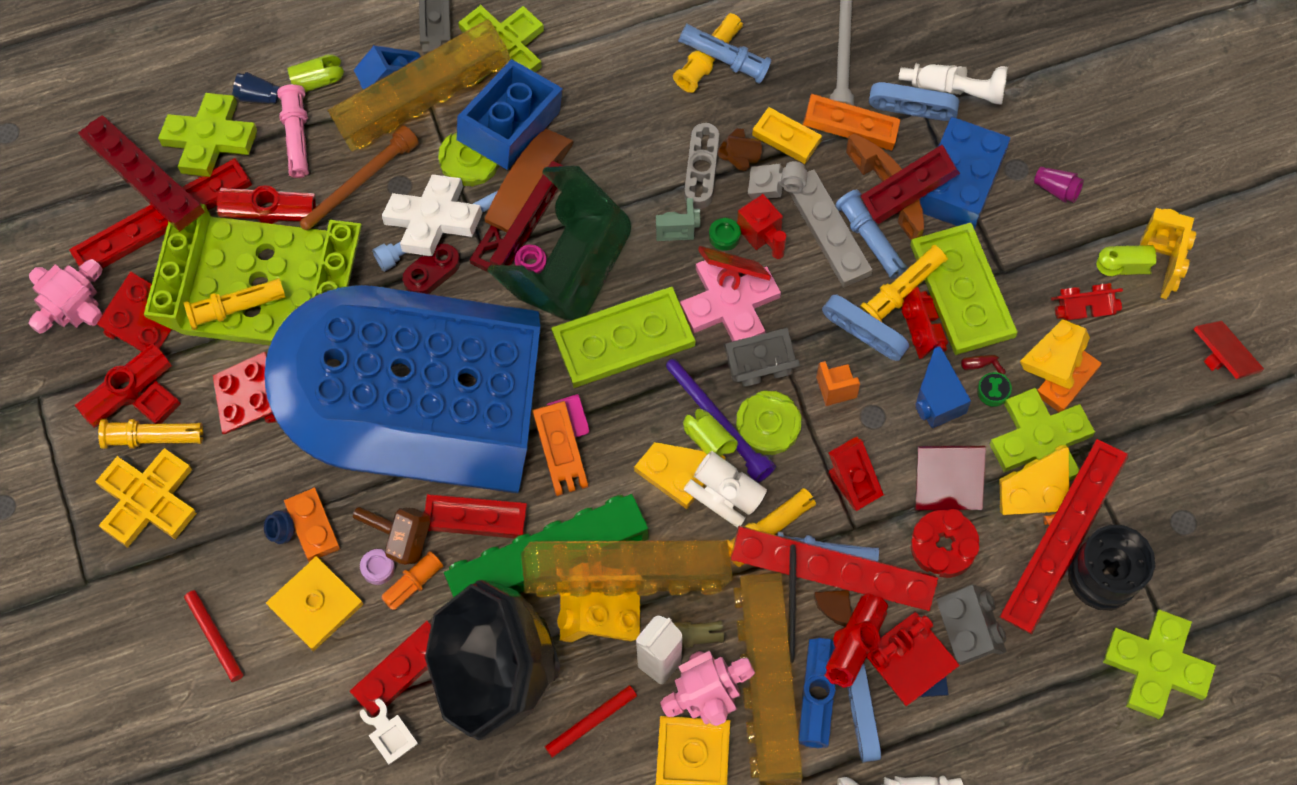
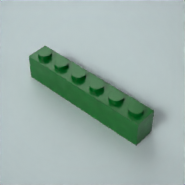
(614, 521)

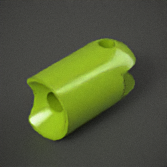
(316, 72)
(1126, 260)
(709, 433)

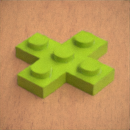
(514, 31)
(207, 134)
(1039, 432)
(1159, 664)

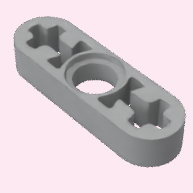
(709, 155)

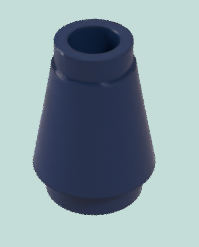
(254, 89)

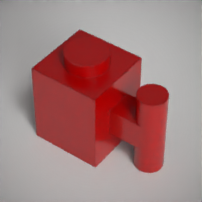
(762, 225)

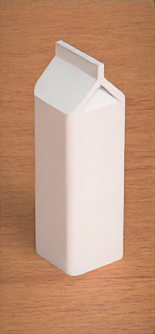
(659, 649)

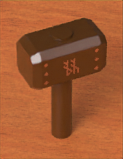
(405, 533)

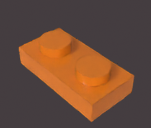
(1061, 397)
(312, 524)

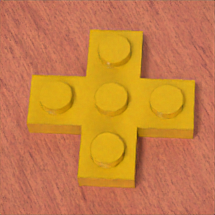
(145, 497)

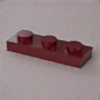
(910, 184)

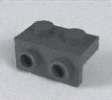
(760, 356)
(971, 624)

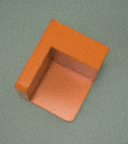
(837, 383)

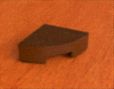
(834, 605)

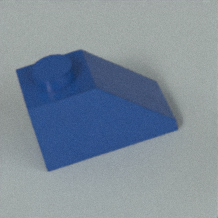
(382, 62)
(941, 392)

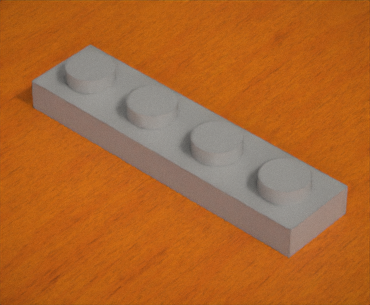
(831, 232)

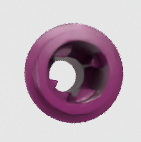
(1059, 183)

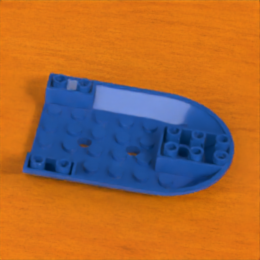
(414, 423)

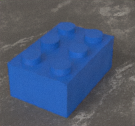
(508, 114)
(978, 159)

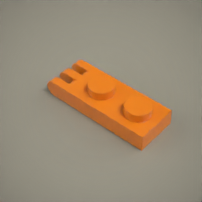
(559, 446)

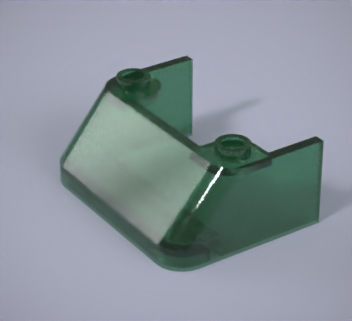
(583, 255)

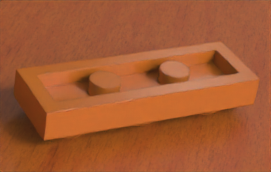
(848, 120)

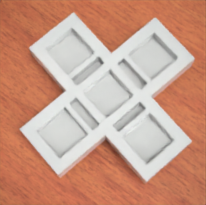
(431, 215)

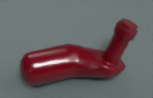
(978, 362)

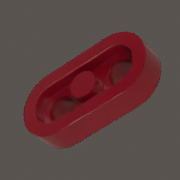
(433, 270)

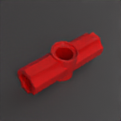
(248, 203)
(108, 398)
(856, 640)

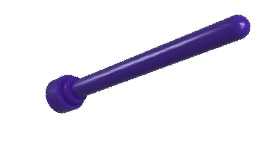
(758, 466)

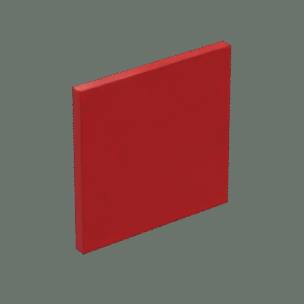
(733, 266)
(1227, 350)

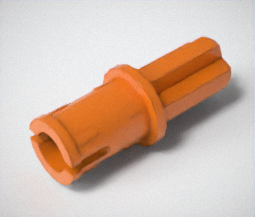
(412, 581)

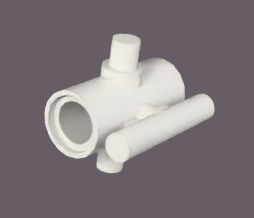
(725, 489)

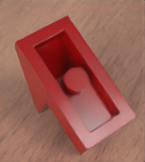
(855, 474)

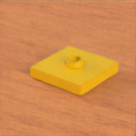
(314, 603)
(692, 752)

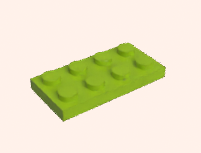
(965, 290)
(623, 337)

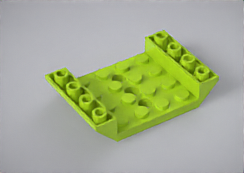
(223, 258)

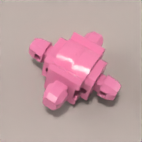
(65, 296)
(707, 688)

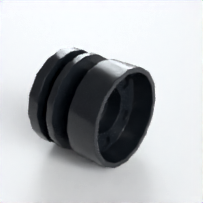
(1123, 555)

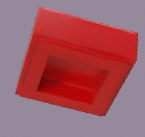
(156, 403)

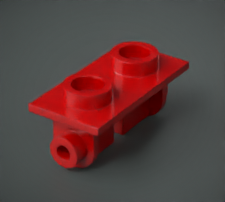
(1074, 303)
(918, 312)

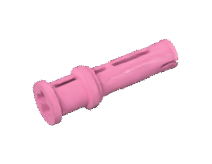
(294, 118)

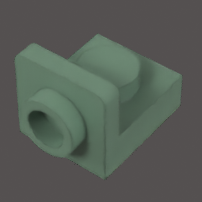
(678, 226)

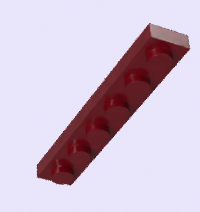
(141, 173)

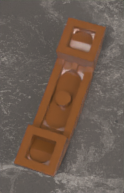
(871, 157)
(524, 177)

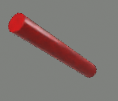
(213, 636)
(590, 721)

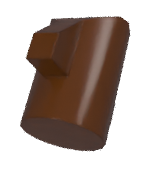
(740, 150)

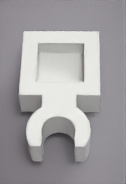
(391, 736)

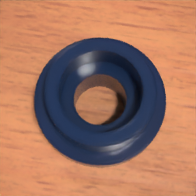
(279, 527)

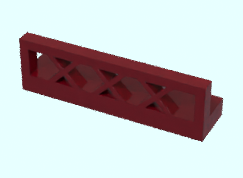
(520, 229)

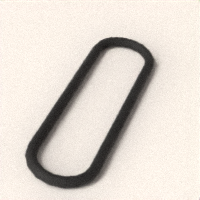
(792, 602)

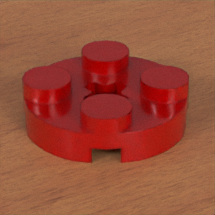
(937, 560)

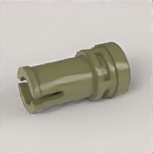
(699, 633)

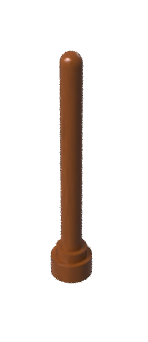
(403, 141)

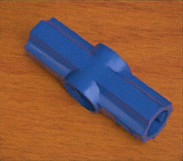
(815, 713)

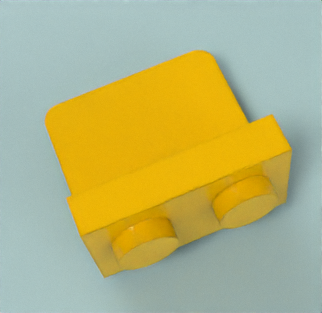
(1171, 236)
(599, 616)

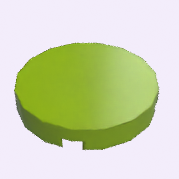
(465, 163)
(769, 422)

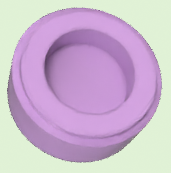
(377, 567)

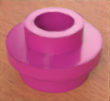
(531, 252)

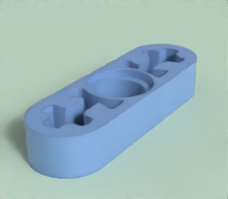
(913, 101)
(865, 327)
(864, 718)

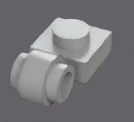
(771, 179)

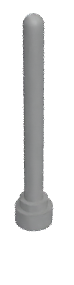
(842, 92)

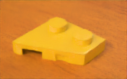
(1058, 354)
(671, 469)
(1038, 486)

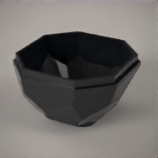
(489, 659)

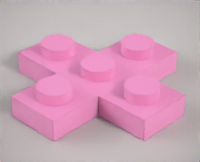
(727, 305)

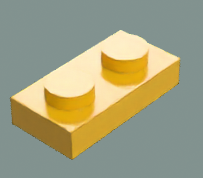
(786, 135)

